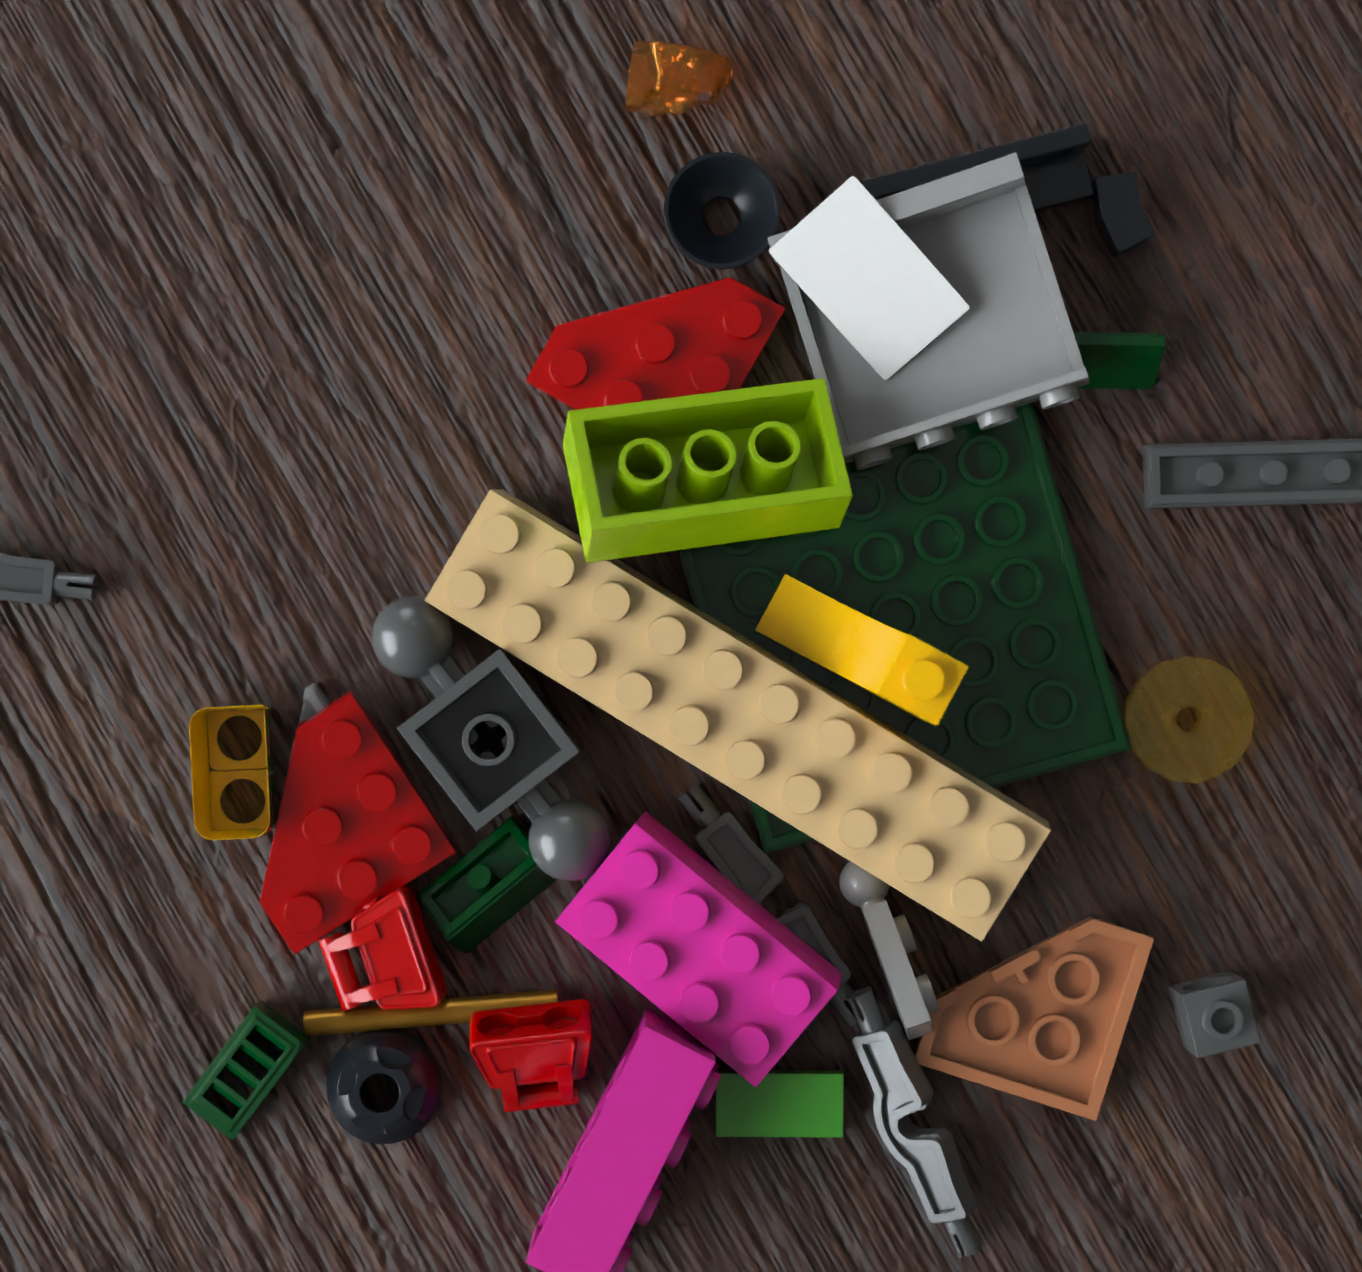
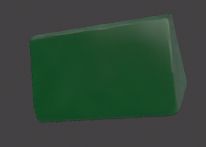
(1120, 359)
(485, 887)

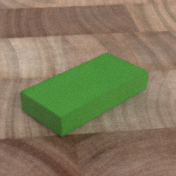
(781, 1105)

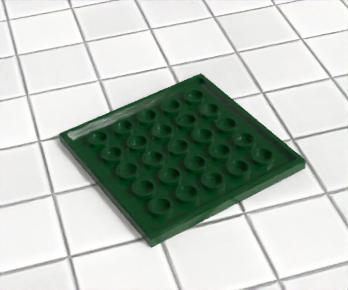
(973, 561)

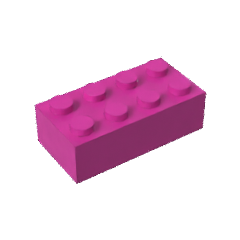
(700, 949)
(623, 1149)

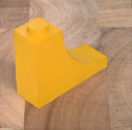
(862, 650)

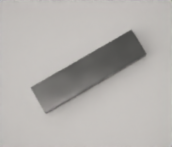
(1252, 473)

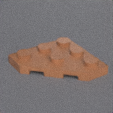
(1043, 1018)

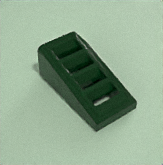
(274, 1028)

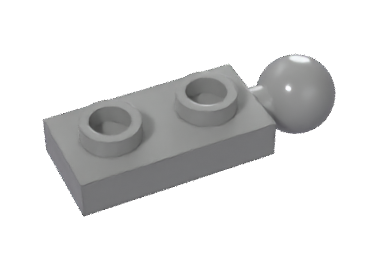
(892, 943)

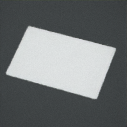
(869, 278)

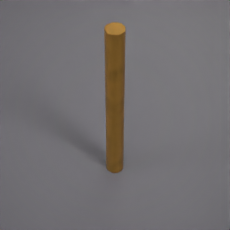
(447, 1012)

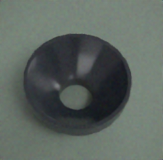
(729, 178)
(403, 1059)

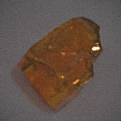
(674, 78)

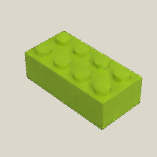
(705, 469)

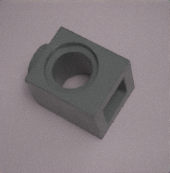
(1214, 1014)

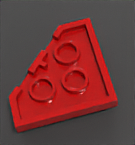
(658, 347)
(344, 826)

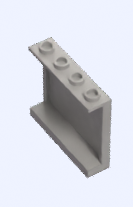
(994, 358)

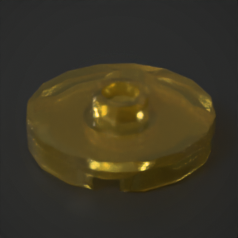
(1221, 726)

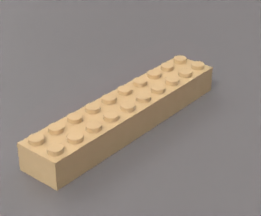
(739, 713)

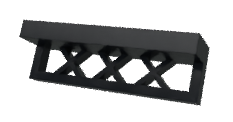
(1049, 161)

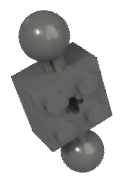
(565, 835)

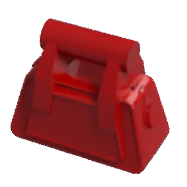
(394, 953)
(533, 1052)

